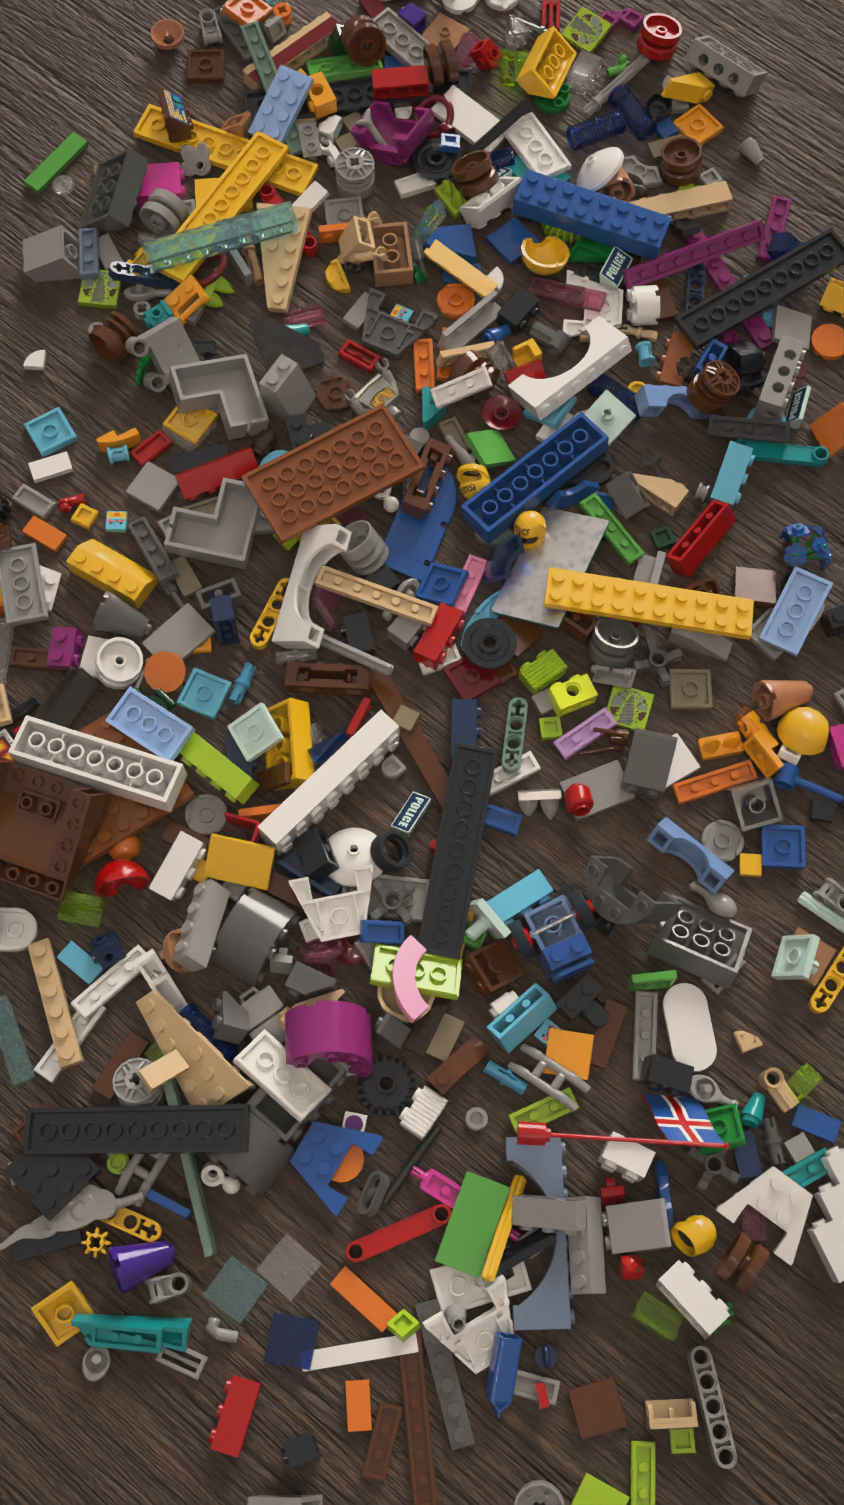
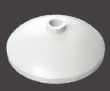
(600, 168)
(341, 844)

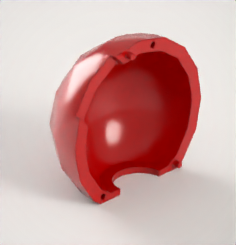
(119, 873)

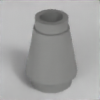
(751, 151)
(456, 1317)

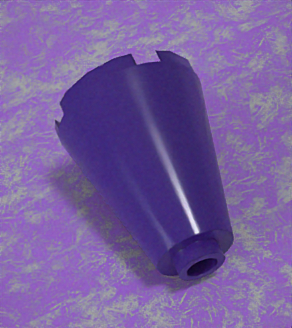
(139, 1262)

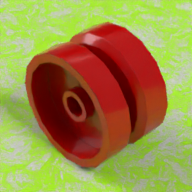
(659, 36)

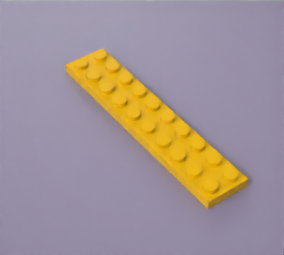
(291, 175)
(233, 191)
(649, 603)

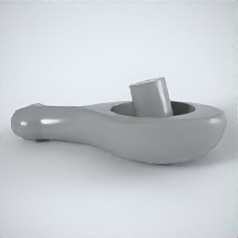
(144, 293)
(462, 455)
(407, 587)
(718, 903)
(707, 1091)
(96, 1363)

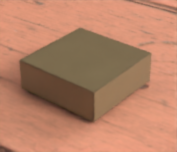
(406, 718)

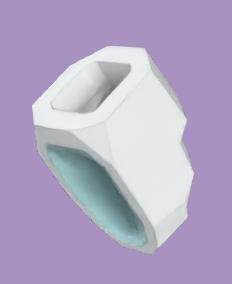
(330, 129)

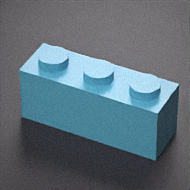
(732, 474)
(521, 897)
(522, 1017)

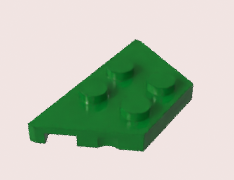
(589, 251)

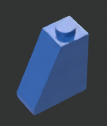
(456, 238)

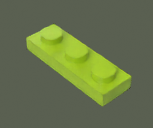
(542, 1111)

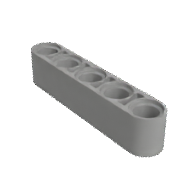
(720, 1416)

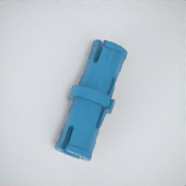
(242, 683)
(505, 1077)

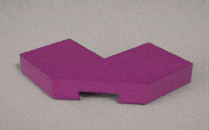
(627, 18)

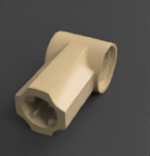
(780, 1091)

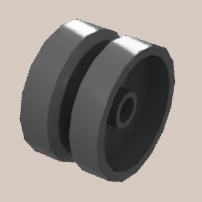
(613, 643)

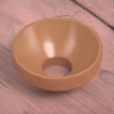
(165, 30)

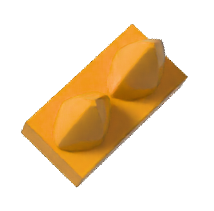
(720, 746)

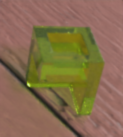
(805, 1080)

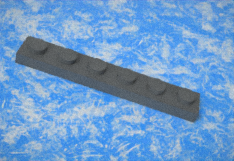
(446, 1381)

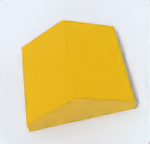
(58, 1311)

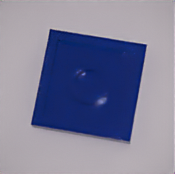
(292, 1341)

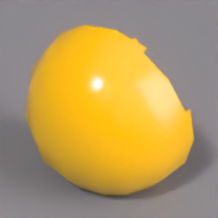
(545, 257)
(803, 730)

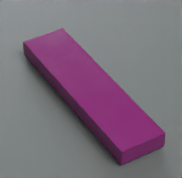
(775, 223)

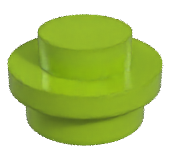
(117, 1163)

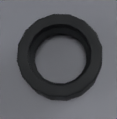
(403, 846)

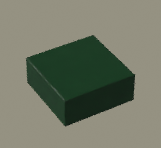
(662, 538)

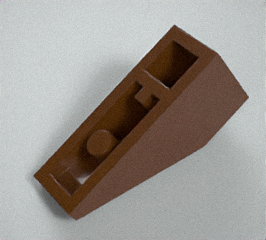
(457, 1066)

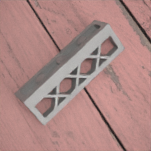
(470, 324)

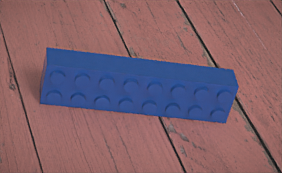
(591, 214)
(534, 477)

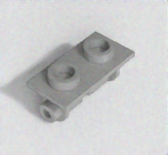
(309, 141)
(615, 677)

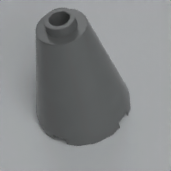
(120, 618)

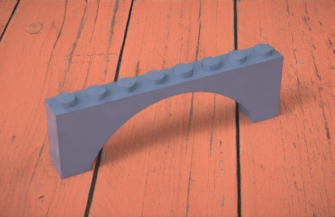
(549, 1303)

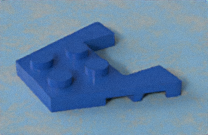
(323, 1153)

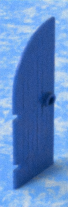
(418, 540)

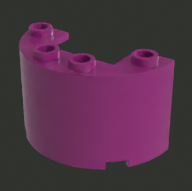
(400, 134)
(332, 1033)

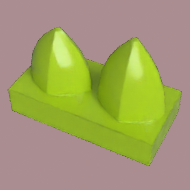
(450, 196)
(220, 285)

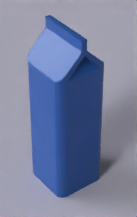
(503, 1370)

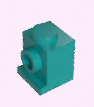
(157, 315)

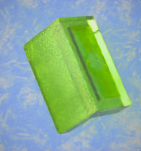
(82, 910)
(657, 1316)

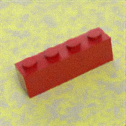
(210, 474)
(701, 538)

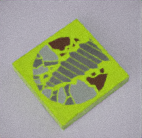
(586, 30)
(100, 292)
(630, 707)

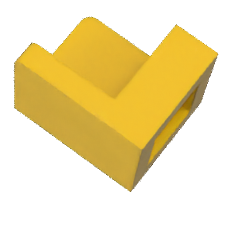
(526, 352)

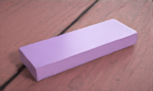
(583, 733)

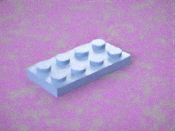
(281, 104)
(796, 611)
(150, 725)

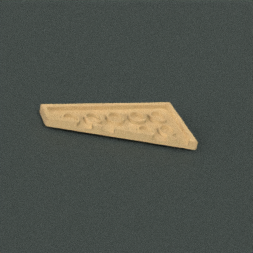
(282, 259)
(209, 1076)

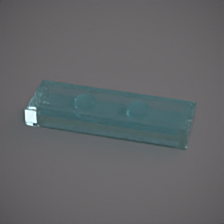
(429, 222)

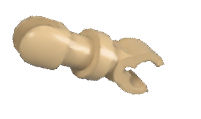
(649, 335)

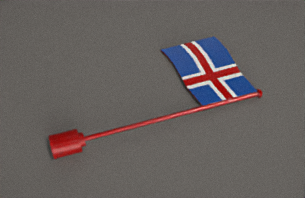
(678, 1119)

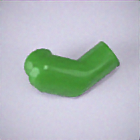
(620, 66)

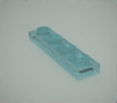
(13, 1045)

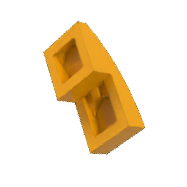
(111, 439)

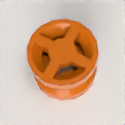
(283, 10)

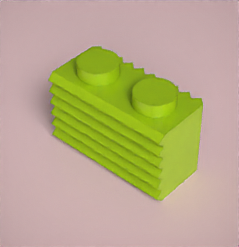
(542, 672)

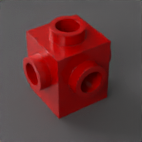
(485, 54)

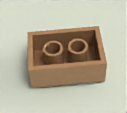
(399, 266)

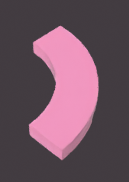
(404, 979)

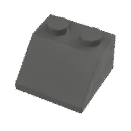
(754, 804)
(308, 983)

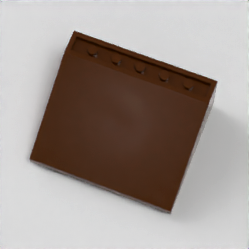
(45, 827)

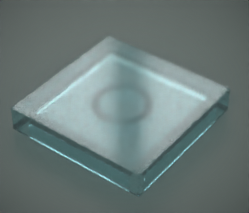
(235, 1289)

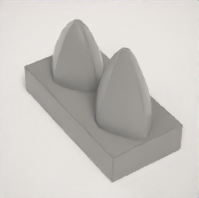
(548, 799)

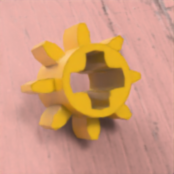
(90, 1243)

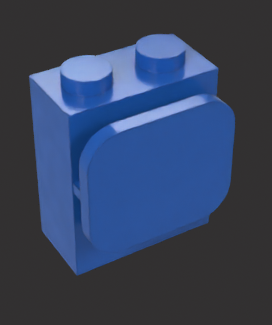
(566, 959)

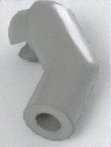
(220, 1333)

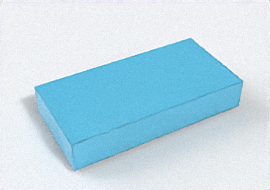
(80, 963)

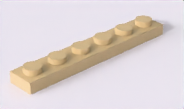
(376, 595)
(55, 1003)

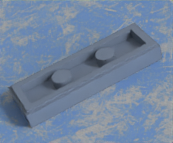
(88, 253)

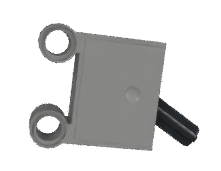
(167, 347)

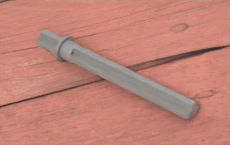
(596, 102)
(356, 655)

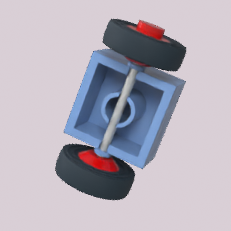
(553, 923)

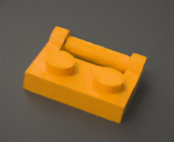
(184, 296)

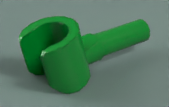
(420, 276)

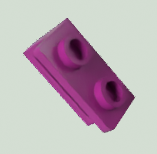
(65, 648)

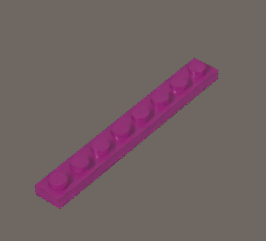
(694, 254)
(723, 278)

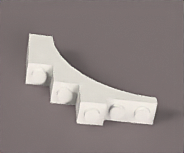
(829, 1233)

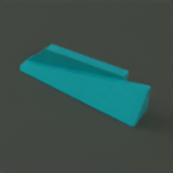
(134, 1332)

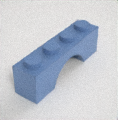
(653, 400)
(708, 867)

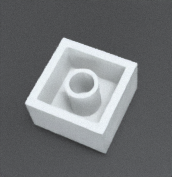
(626, 1158)

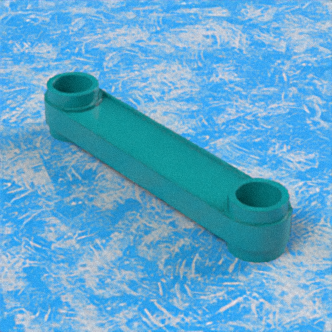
(787, 453)

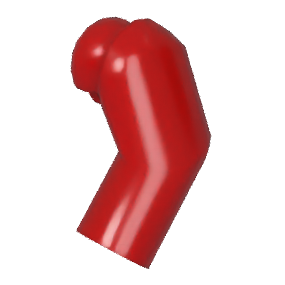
(66, 503)

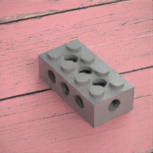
(725, 66)
(780, 379)

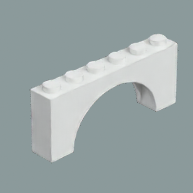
(545, 395)
(315, 549)

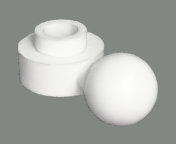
(390, 503)
(228, 1183)

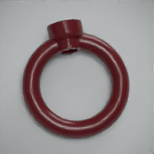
(444, 127)
(217, 273)

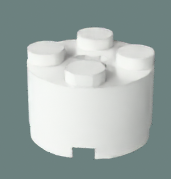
(643, 305)

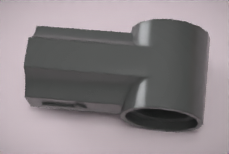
(552, 340)

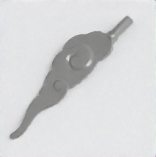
(81, 1211)

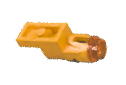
(759, 741)

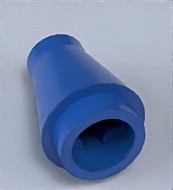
(496, 334)

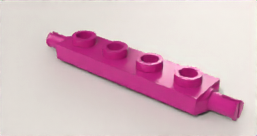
(444, 1190)

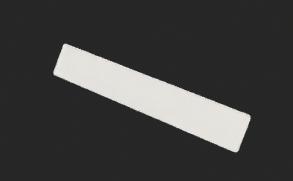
(362, 1351)

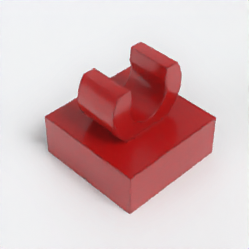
(611, 1193)

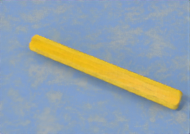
(502, 1231)

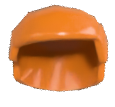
(127, 848)

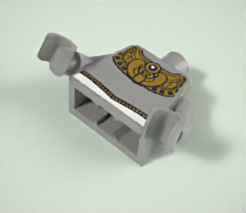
(376, 392)

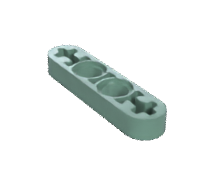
(514, 735)

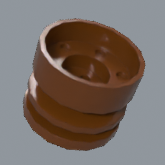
(111, 338)
(472, 361)
(713, 387)

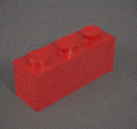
(400, 82)
(436, 639)
(234, 1416)

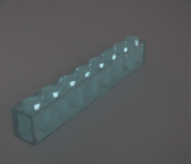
(220, 237)

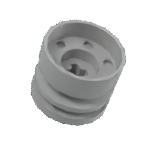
(355, 173)
(365, 549)
(131, 1094)
(540, 1492)

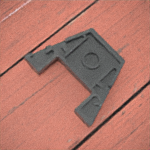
(390, 333)

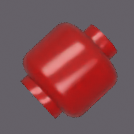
(578, 799)

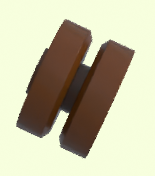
(363, 40)
(441, 63)
(681, 161)
(474, 173)
(741, 1262)

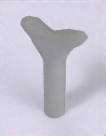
(367, 123)

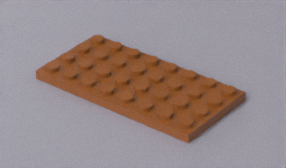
(332, 473)

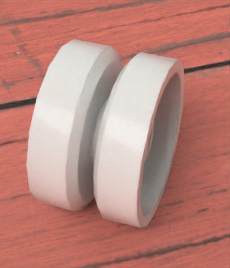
(130, 662)

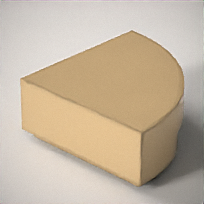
(746, 1041)

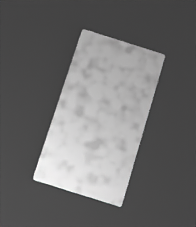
(568, 545)

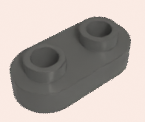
(373, 1193)

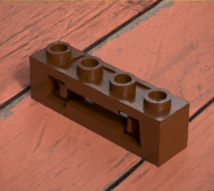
(416, 505)
(298, 679)

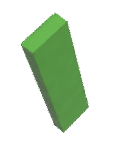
(56, 163)
(615, 533)

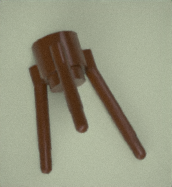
(617, 736)

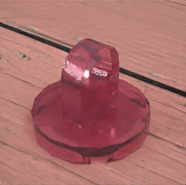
(322, 953)

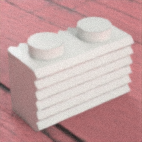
(423, 1112)

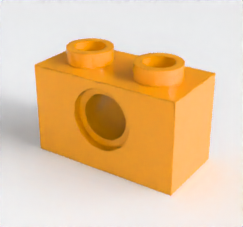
(320, 97)

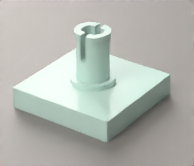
(610, 415)
(255, 732)
(486, 920)
(796, 957)

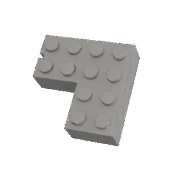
(225, 385)
(219, 537)

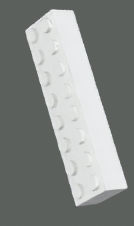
(98, 763)
(330, 783)

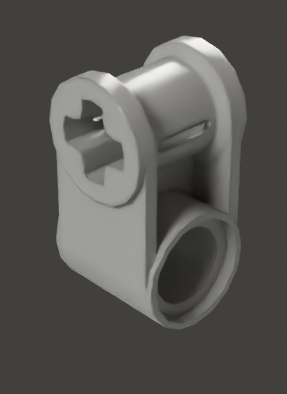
(209, 27)
(833, 897)
(163, 1287)

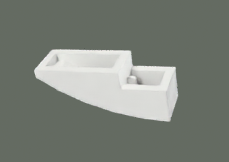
(159, 979)

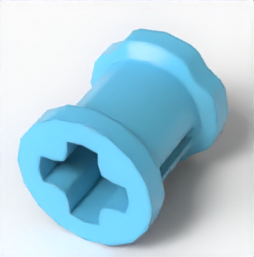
(645, 354)
(118, 454)

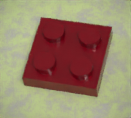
(469, 679)

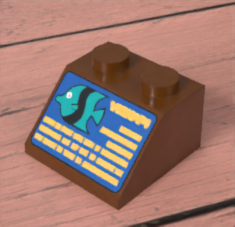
(175, 115)

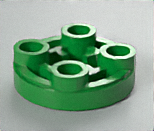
(556, 105)

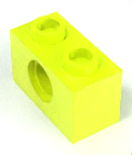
(564, 703)

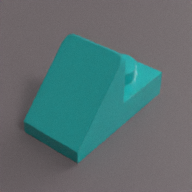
(430, 413)

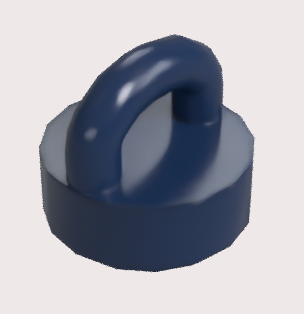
(545, 1356)

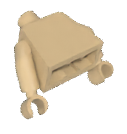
(357, 241)

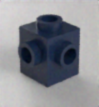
(107, 950)

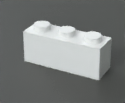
(178, 867)

